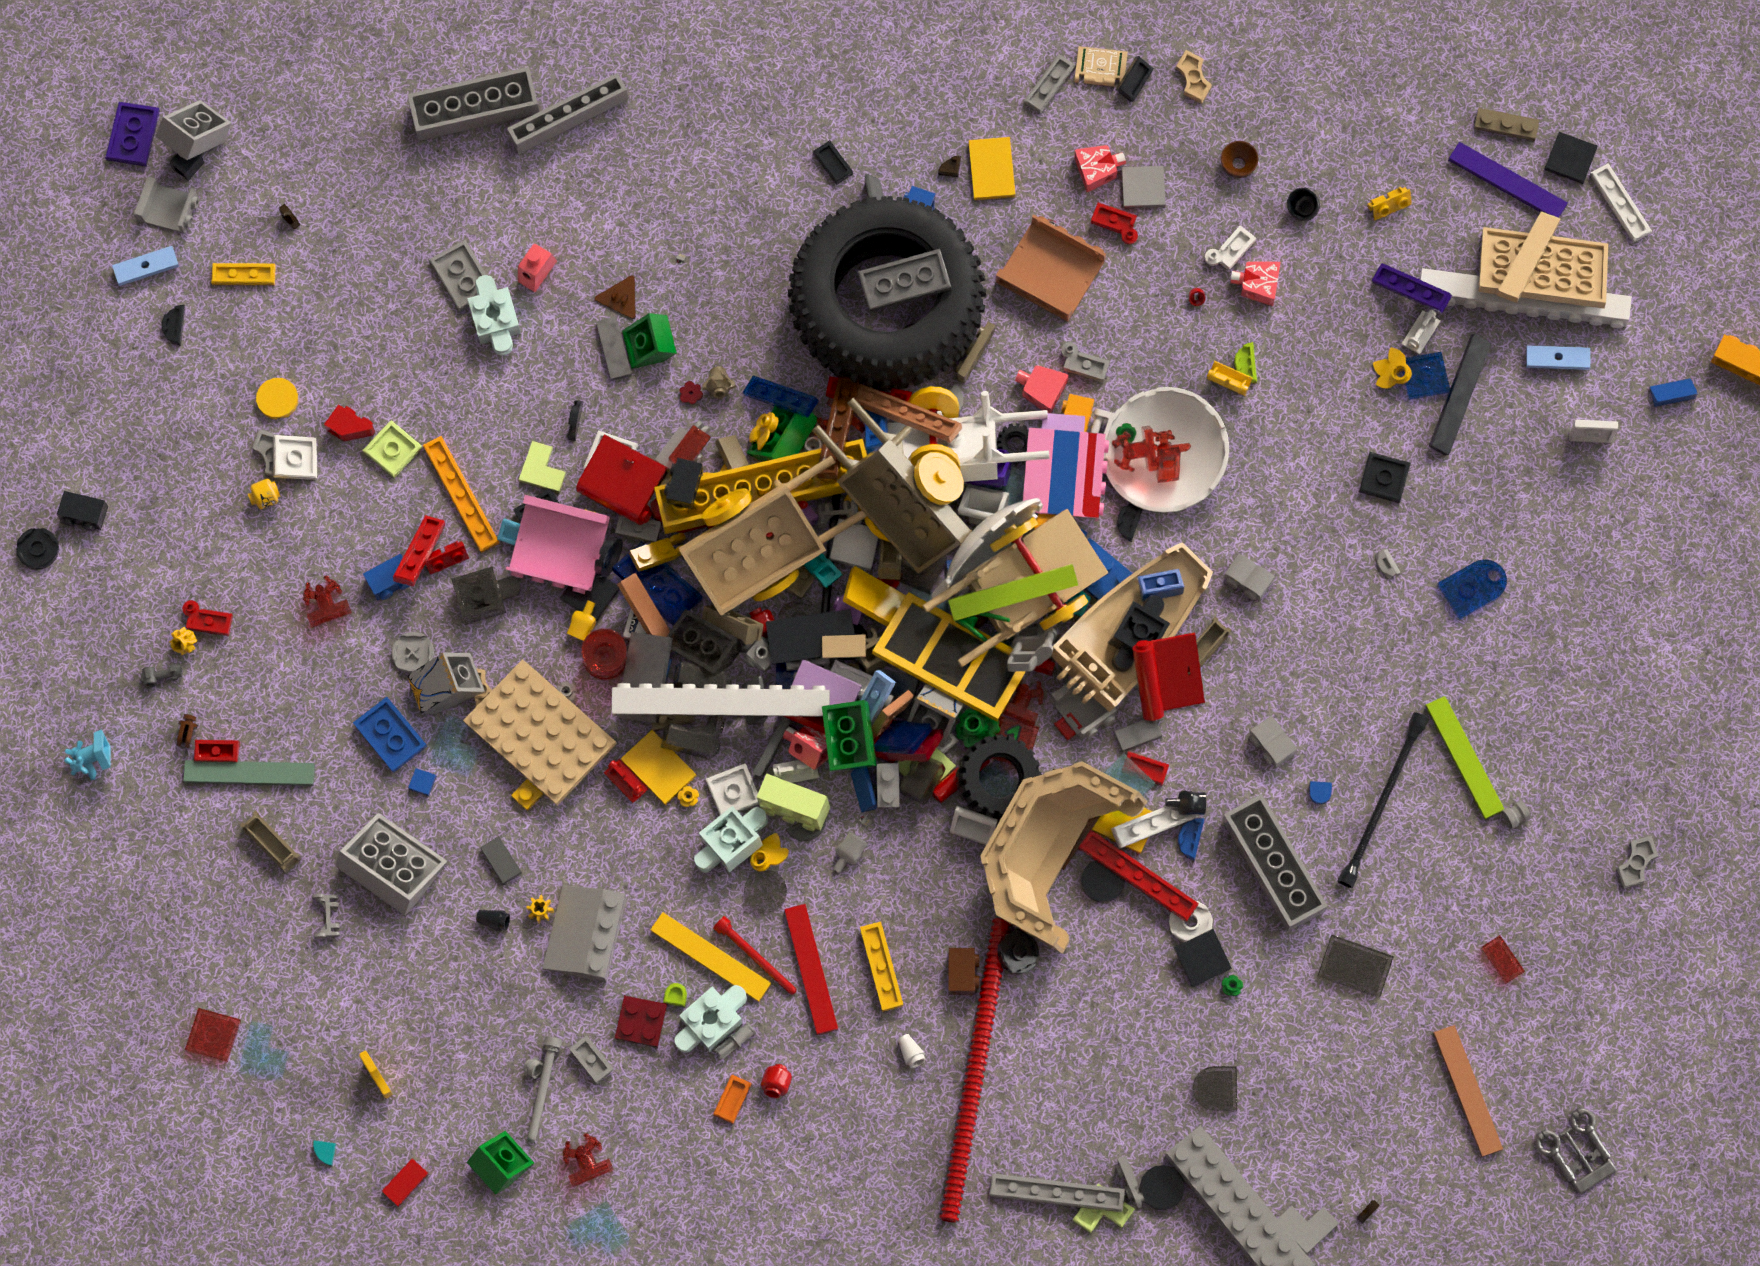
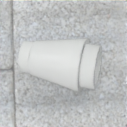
(912, 1053)

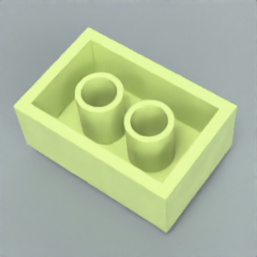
(793, 803)

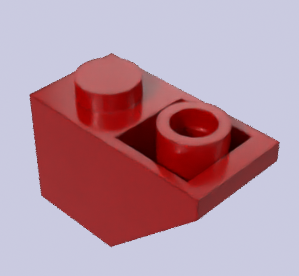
(348, 426)

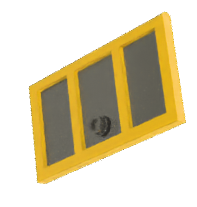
(929, 650)

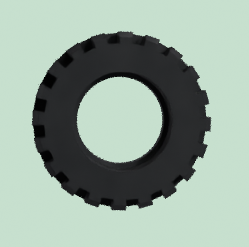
(974, 758)

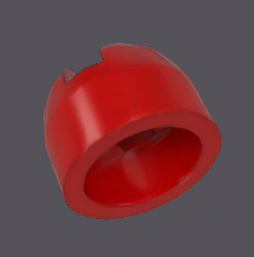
(1201, 297)

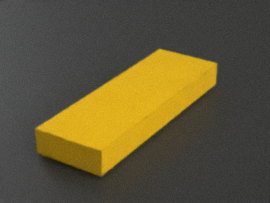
(243, 274)

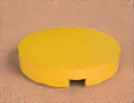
(277, 398)

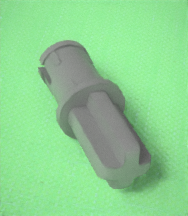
(735, 1041)

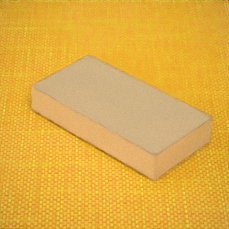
(844, 646)

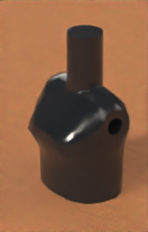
(1188, 803)

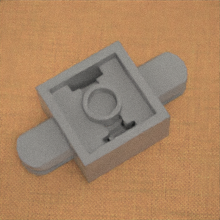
(663, 456)

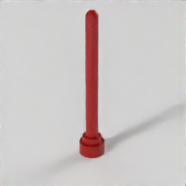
(724, 927)

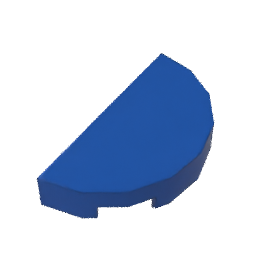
(1189, 837)

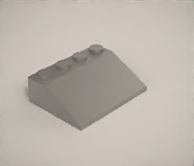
(390, 863)
(585, 932)

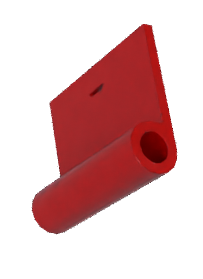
(618, 482)
(1164, 675)

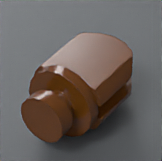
(189, 719)

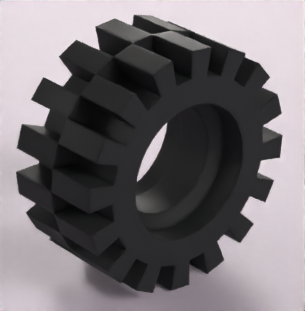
(1013, 431)

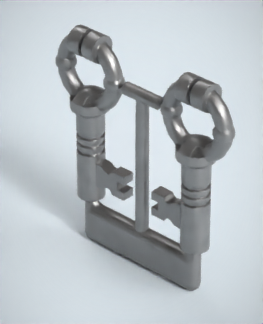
(1593, 1177)

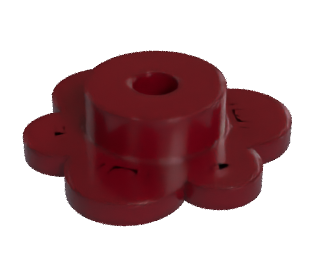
(688, 388)

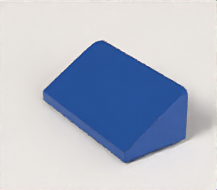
(1673, 392)
(1161, 584)
(864, 789)

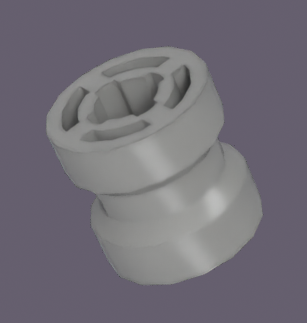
(1516, 814)

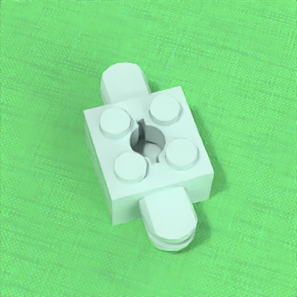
(494, 315)
(726, 831)
(710, 1019)

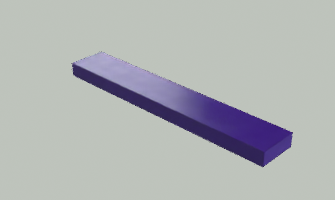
(1507, 180)

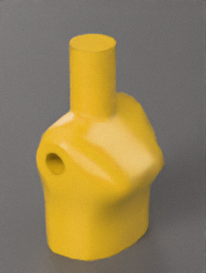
(582, 622)

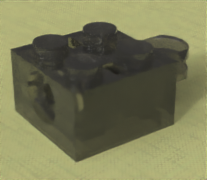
(482, 595)

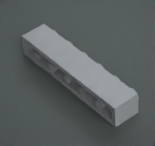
(568, 113)

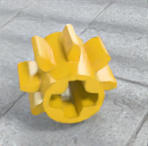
(183, 641)
(537, 914)

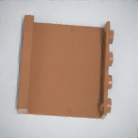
(1051, 268)

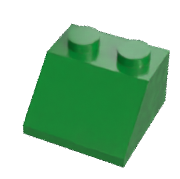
(649, 340)
(499, 1162)

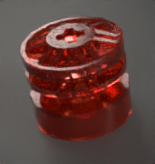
(595, 646)

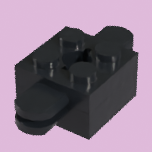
(1137, 625)

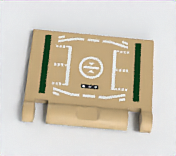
(1100, 66)

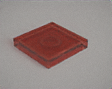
(213, 1035)

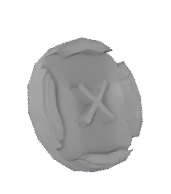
(412, 651)

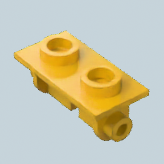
(1396, 200)
(1229, 378)

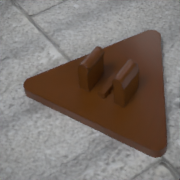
(620, 297)

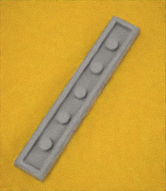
(1057, 1193)

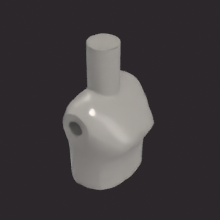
(849, 851)

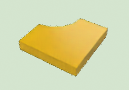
(375, 1074)

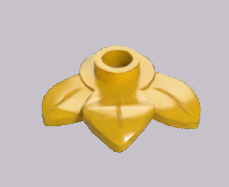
(1390, 368)
(764, 426)
(770, 851)

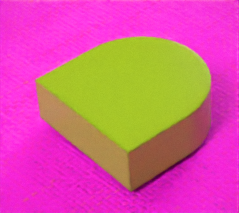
(675, 995)

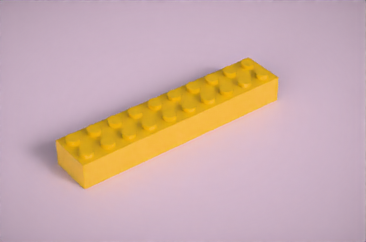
(758, 481)

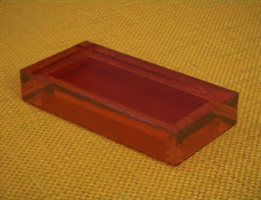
(690, 445)
(1503, 959)

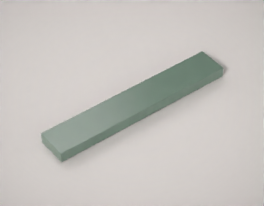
(249, 773)

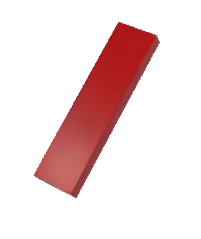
(419, 551)

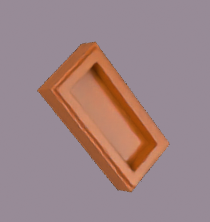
(732, 1099)

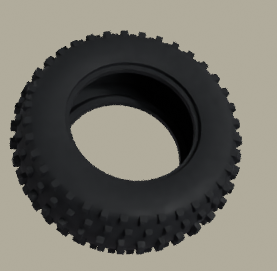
(874, 355)

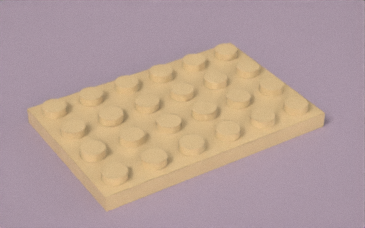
(1567, 272)
(539, 732)

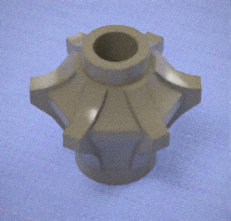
(718, 383)

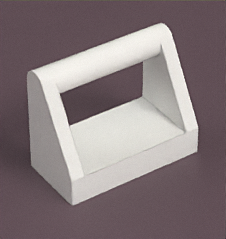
(982, 499)
(973, 825)

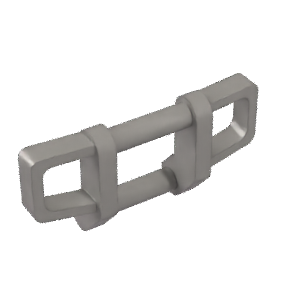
(1031, 639)

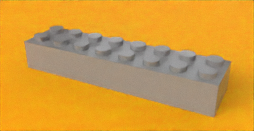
(1234, 1202)

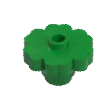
(975, 727)

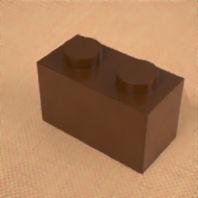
(962, 971)

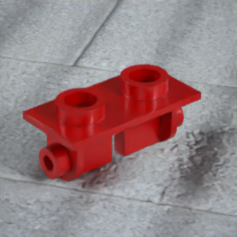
(453, 554)
(625, 780)

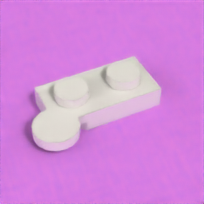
(1231, 250)

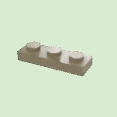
(1506, 124)
(975, 351)

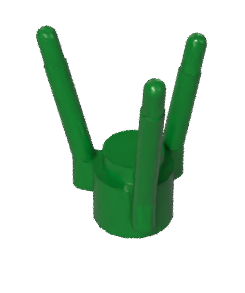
(970, 622)

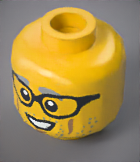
(264, 494)

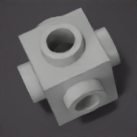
(757, 654)

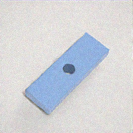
(133, 270)
(1571, 357)

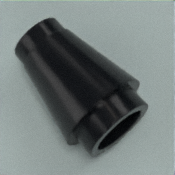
(495, 919)

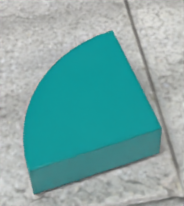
(325, 1151)

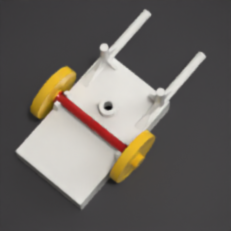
(975, 445)

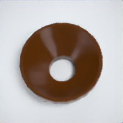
(1241, 150)

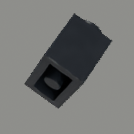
(684, 483)
(82, 510)

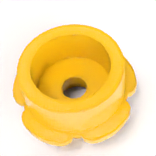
(693, 796)

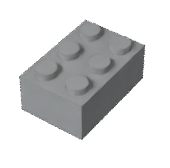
(193, 129)

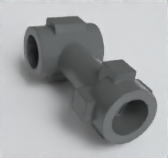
(150, 676)

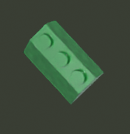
(787, 438)
(849, 735)

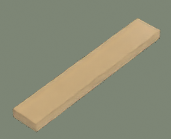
(1528, 257)

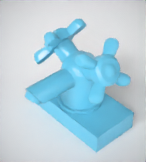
(98, 751)

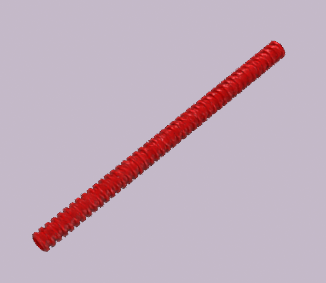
(974, 1075)

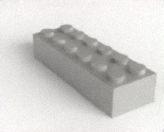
(473, 103)
(1274, 863)

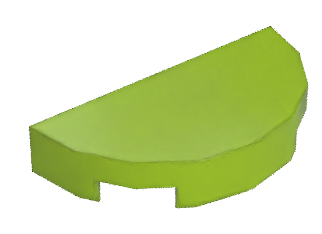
(1245, 361)

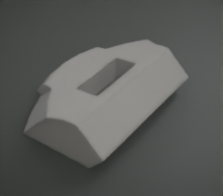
(1386, 564)

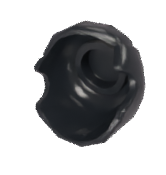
(1303, 204)

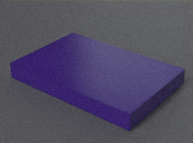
(132, 134)

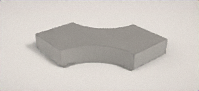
(264, 446)
(1632, 872)

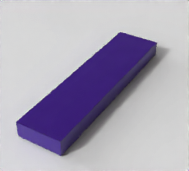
(1411, 288)

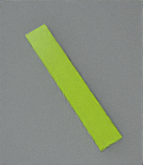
(1013, 592)
(1464, 757)

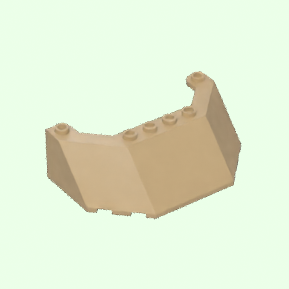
(1038, 837)

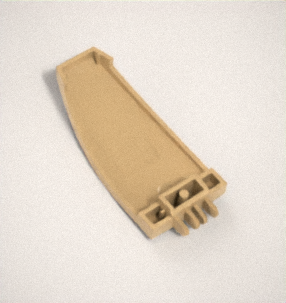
(1084, 647)

